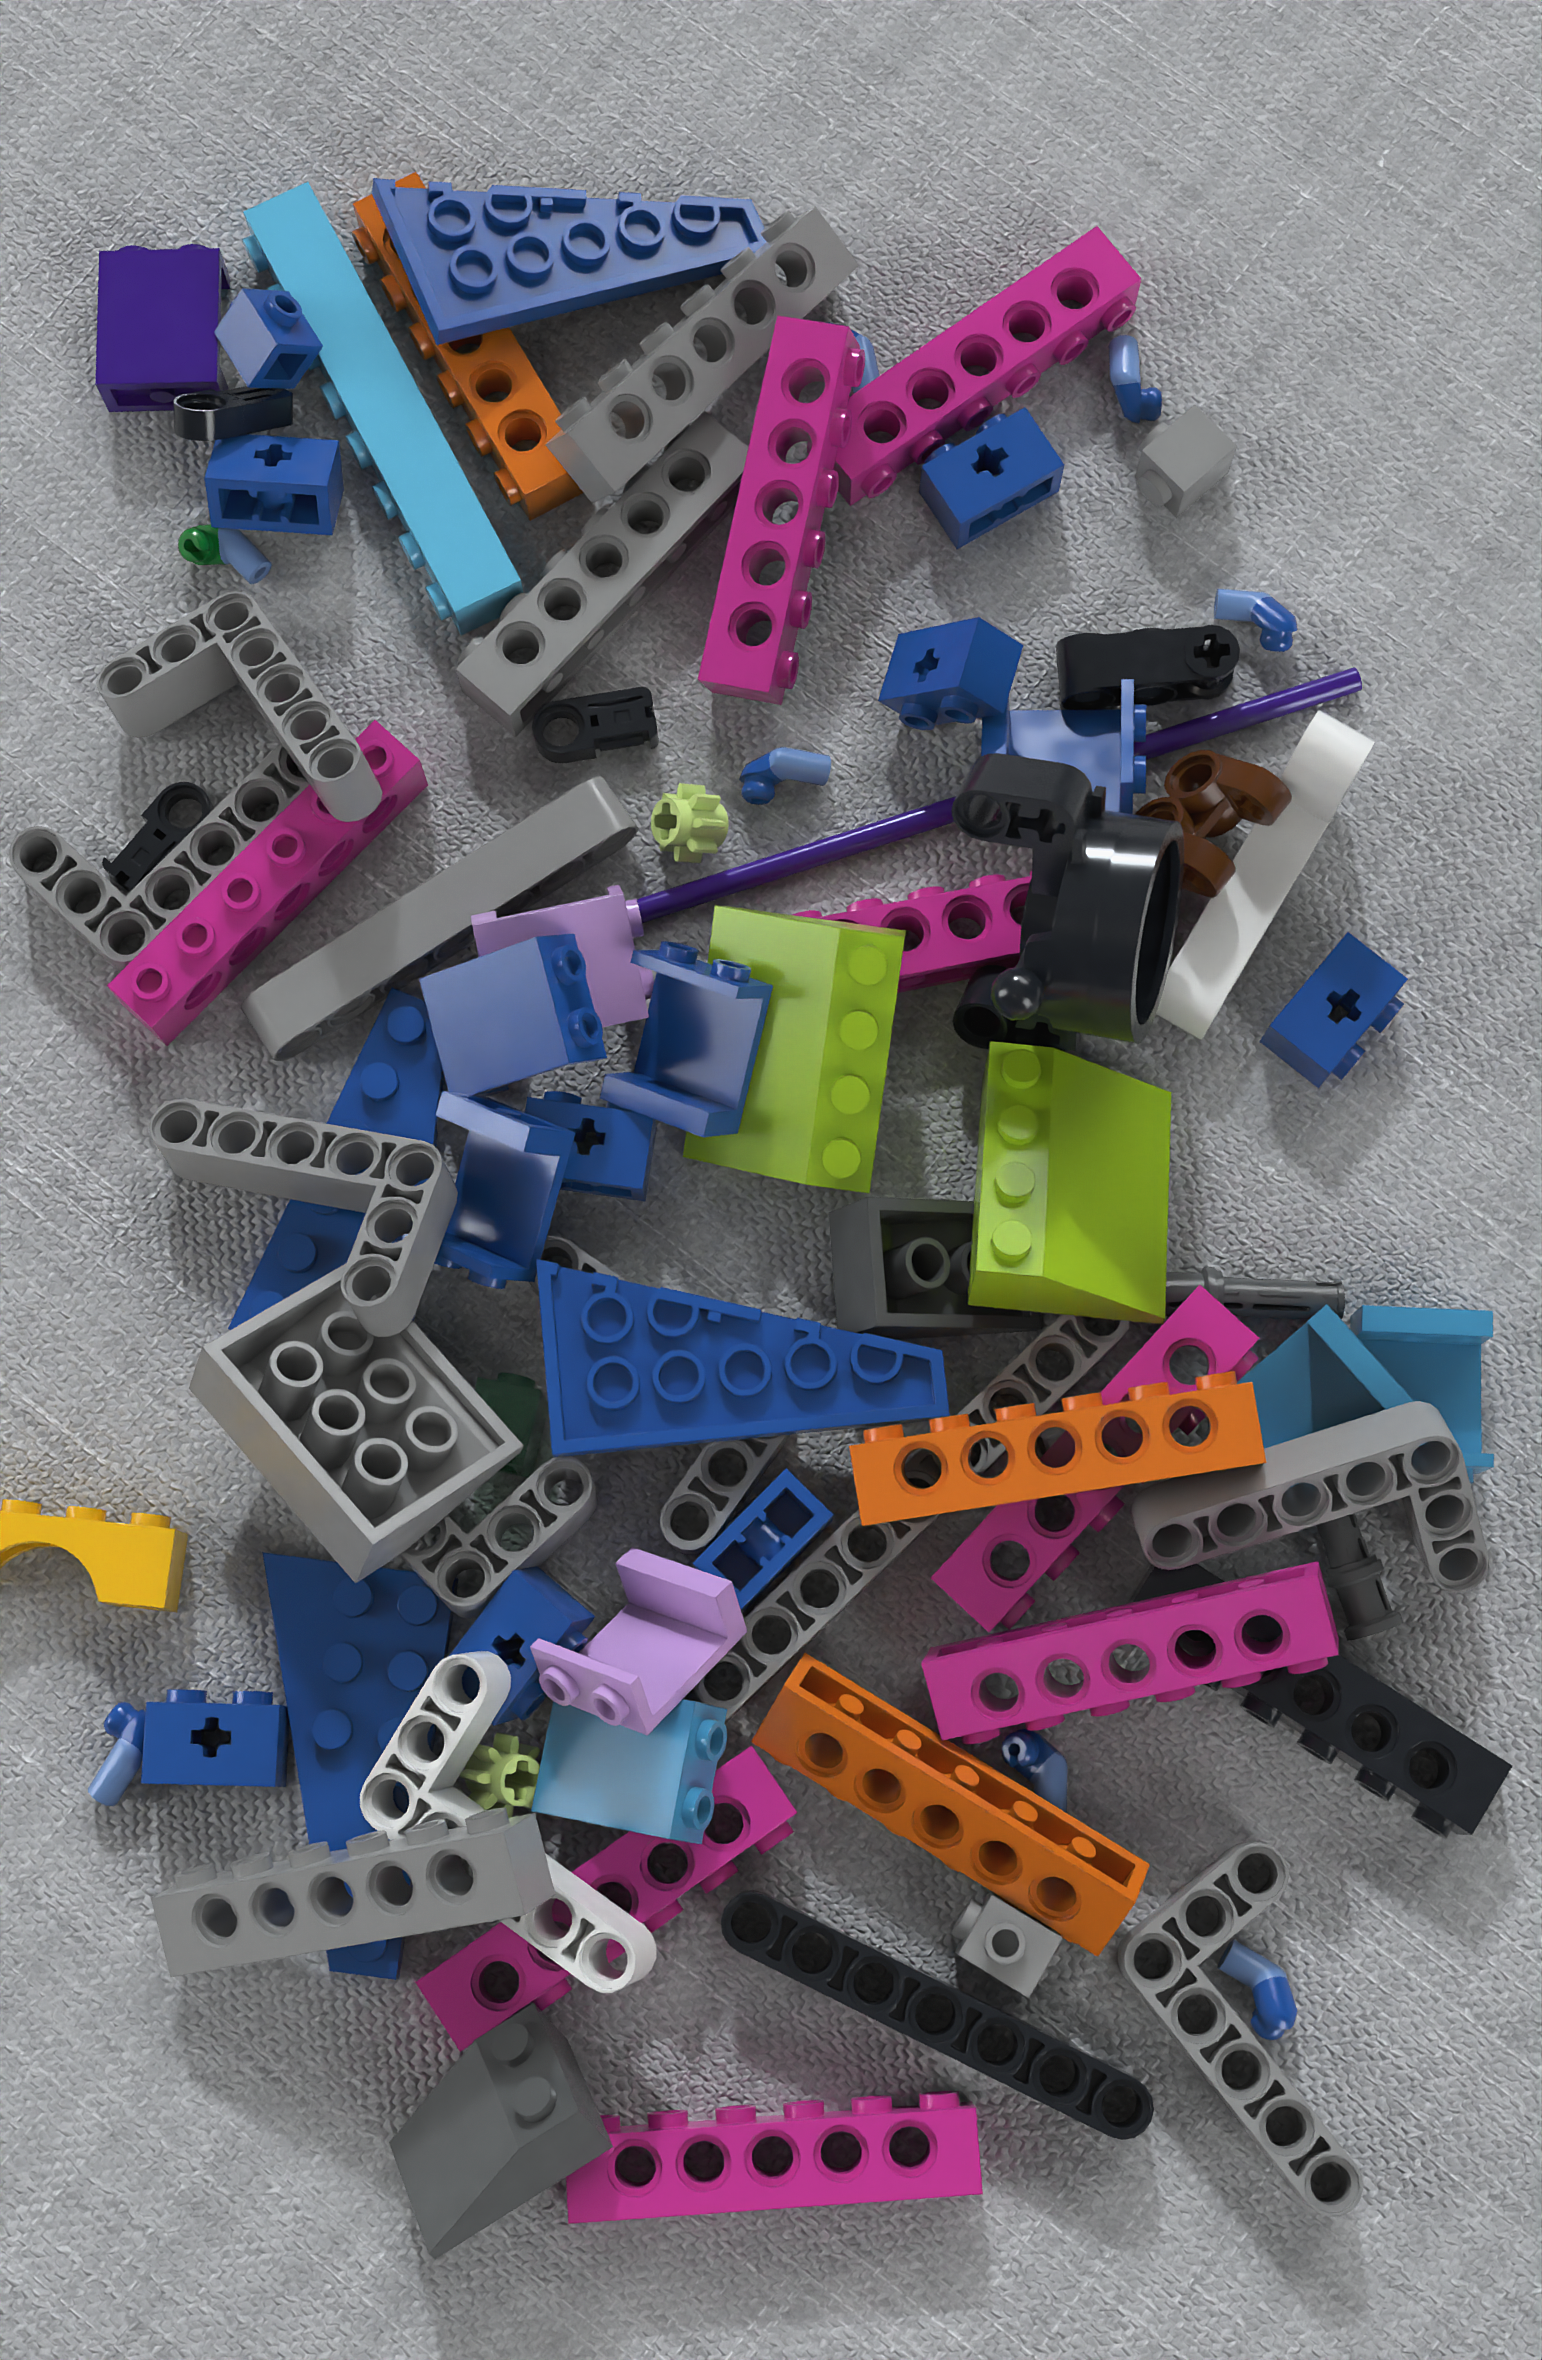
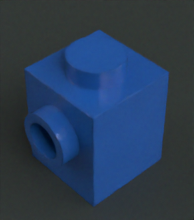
(268, 338)

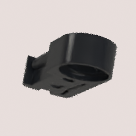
(231, 412)
(604, 723)
(156, 837)

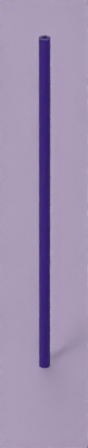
(940, 814)

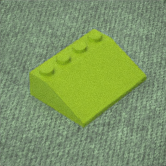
(820, 1050)
(1070, 1188)

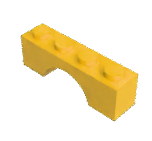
(128, 1563)

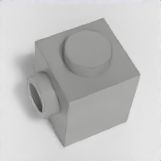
(1183, 461)
(1005, 1943)

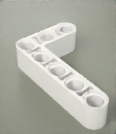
(1265, 872)
(434, 1797)

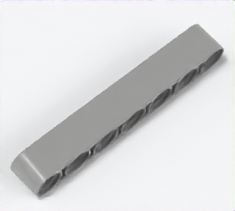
(436, 918)

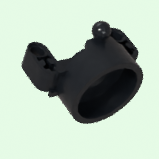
(1094, 912)

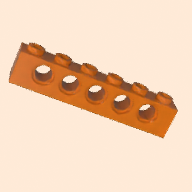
(466, 379)
(889, 1496)
(952, 1805)

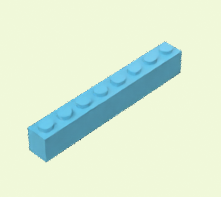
(386, 412)

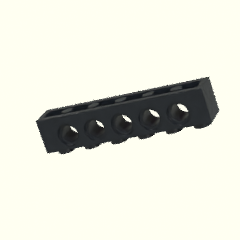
(1466, 1770)

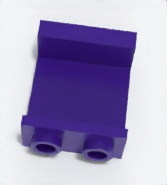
(158, 325)

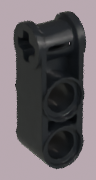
(1160, 661)

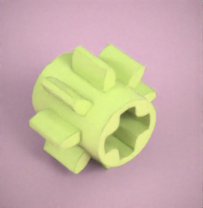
(689, 823)
(502, 1774)

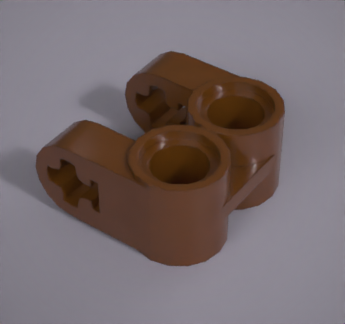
(1209, 799)

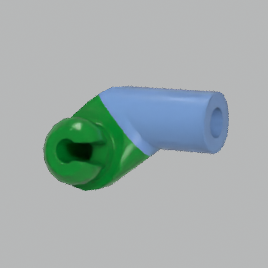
(221, 547)

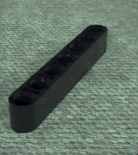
(960, 2037)

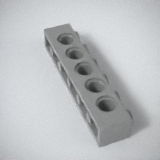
(813, 266)
(517, 691)
(206, 1935)

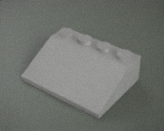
(350, 1425)

